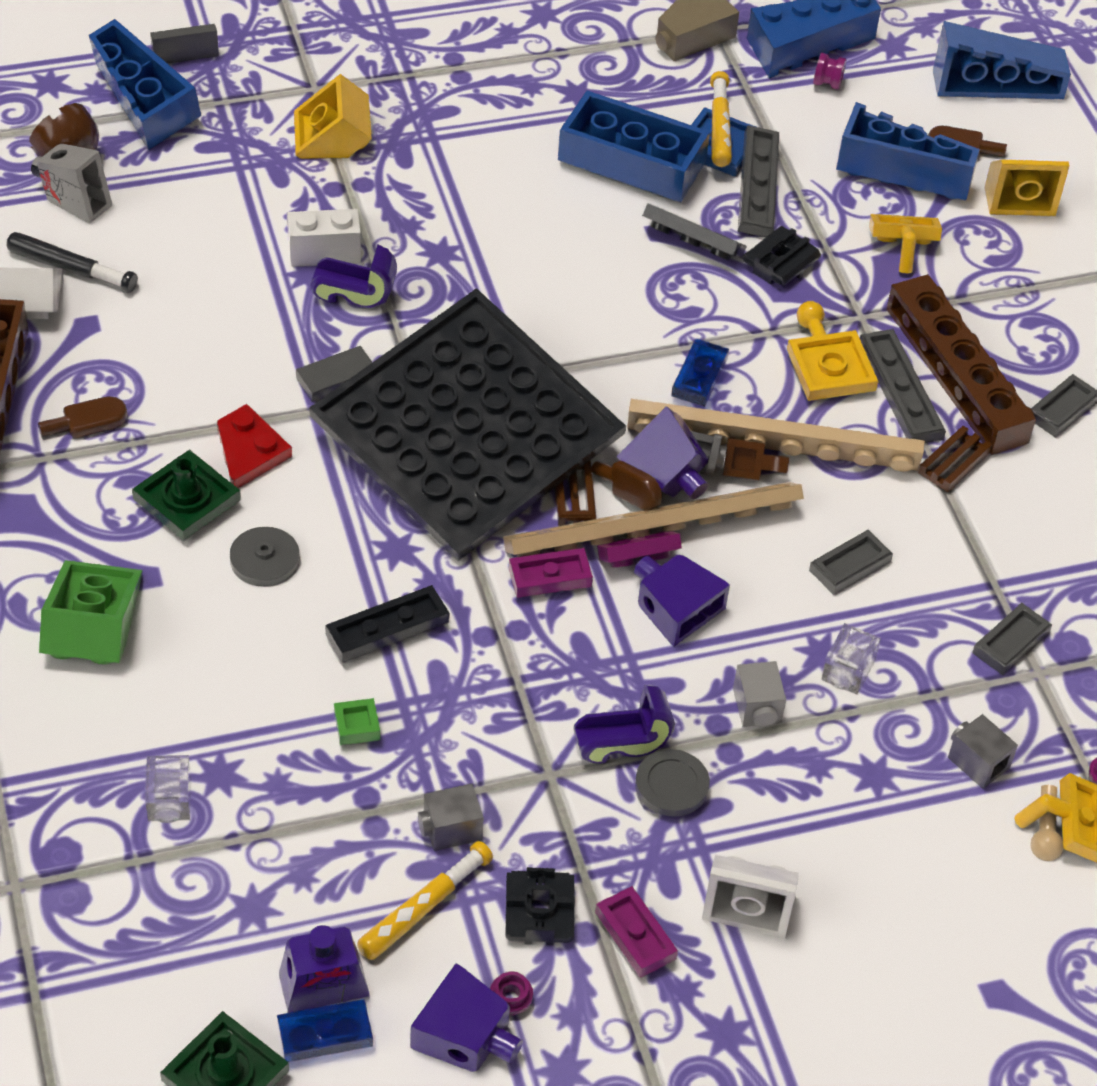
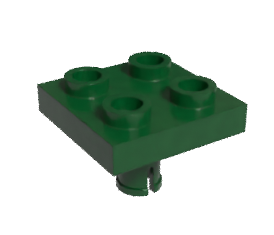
(186, 494)
(225, 1057)

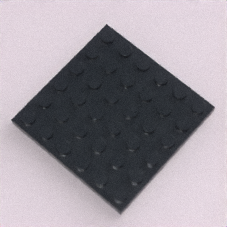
(467, 423)

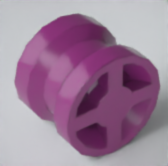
(830, 71)

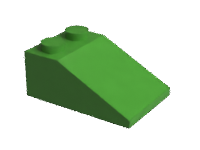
(89, 612)

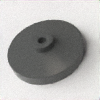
(264, 556)
(672, 782)

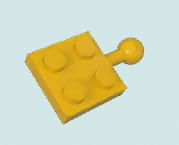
(829, 362)

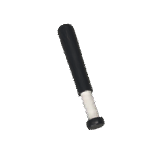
(61, 258)

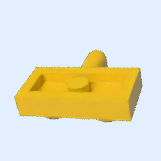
(911, 231)
(1078, 814)

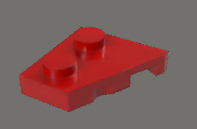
(250, 445)

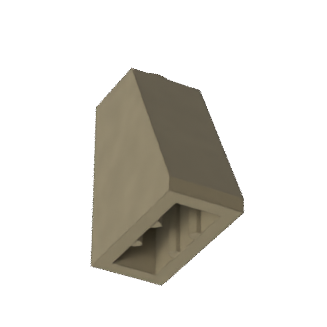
(695, 26)

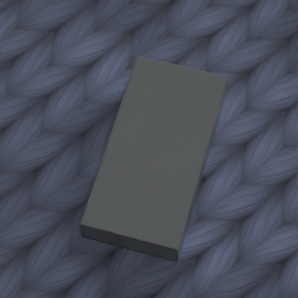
(185, 43)
(329, 373)
(1064, 405)
(850, 562)
(1012, 638)

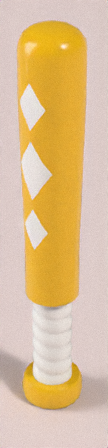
(721, 135)
(415, 908)

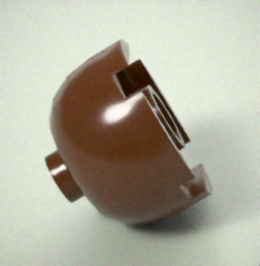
(72, 128)

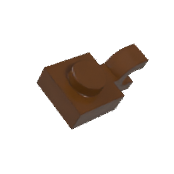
(747, 459)

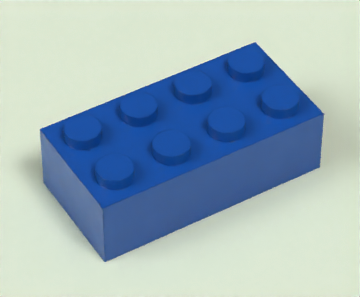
(633, 145)

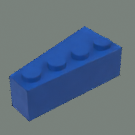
(803, 29)
(997, 66)
(145, 85)
(905, 155)

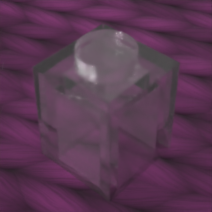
(850, 659)
(168, 788)

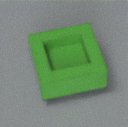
(356, 721)

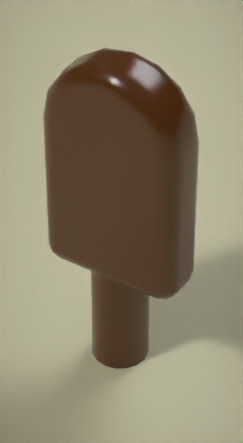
(971, 138)
(87, 417)
(630, 484)

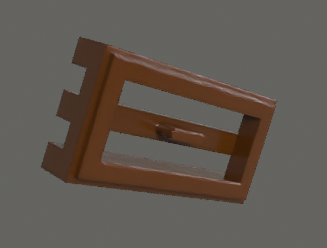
(969, 442)
(576, 514)

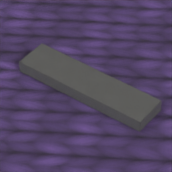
(758, 181)
(902, 387)

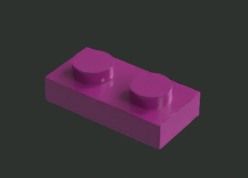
(656, 545)
(550, 572)
(636, 931)

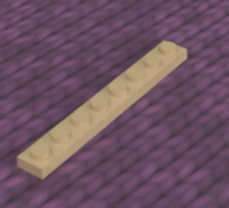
(789, 436)
(638, 523)

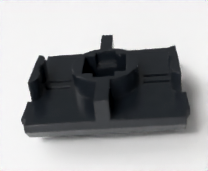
(794, 253)
(556, 919)

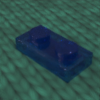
(700, 372)
(324, 1030)

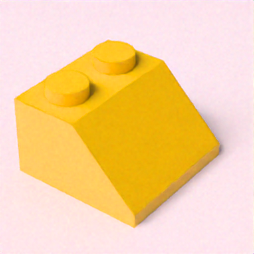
(333, 121)
(1025, 187)

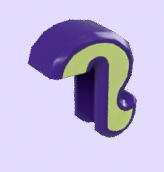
(356, 283)
(626, 731)

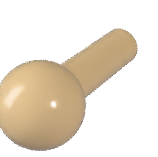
(1047, 843)

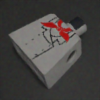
(74, 180)

